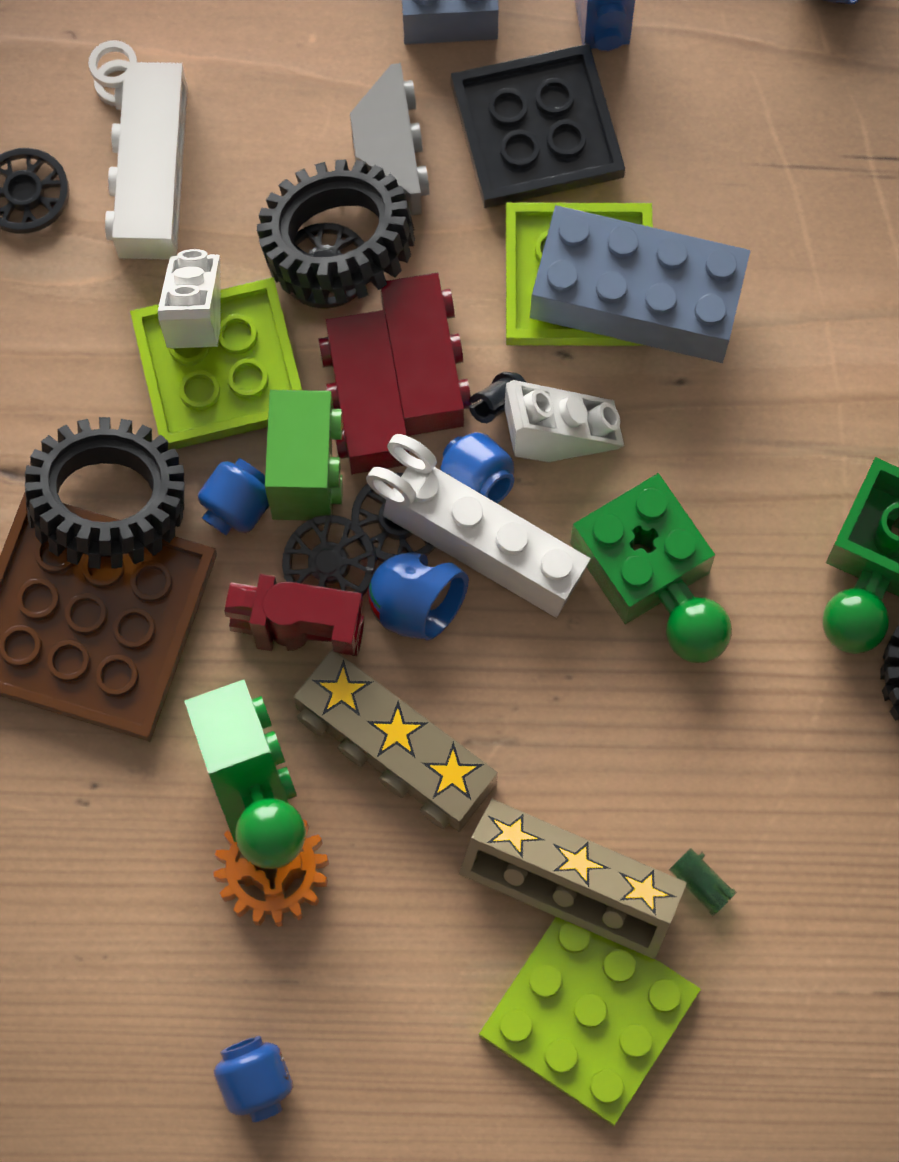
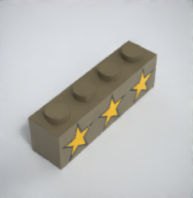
(395, 741)
(572, 878)

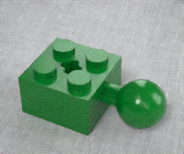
(868, 550)
(641, 580)
(245, 774)

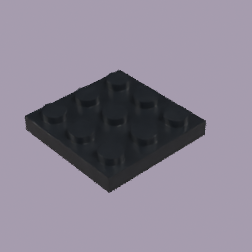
(537, 125)

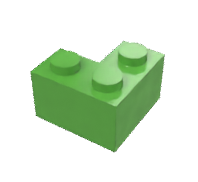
(300, 468)

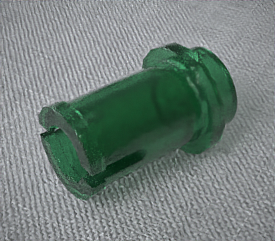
(702, 881)

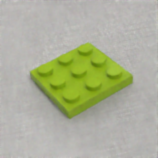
(525, 241)
(223, 388)
(589, 1016)

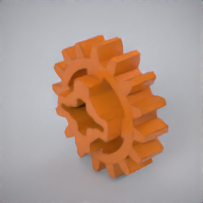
(243, 872)

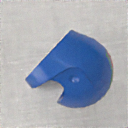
(406, 589)

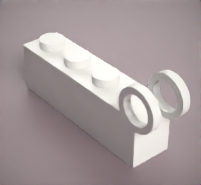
(148, 151)
(476, 529)

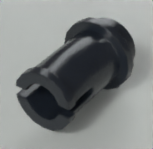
(492, 398)

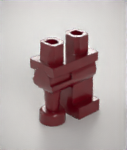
(296, 613)

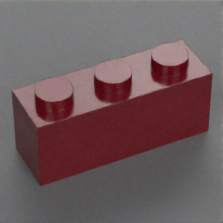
(425, 353)
(363, 389)

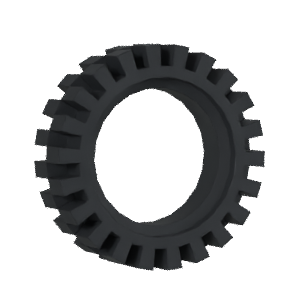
(345, 271)
(106, 446)

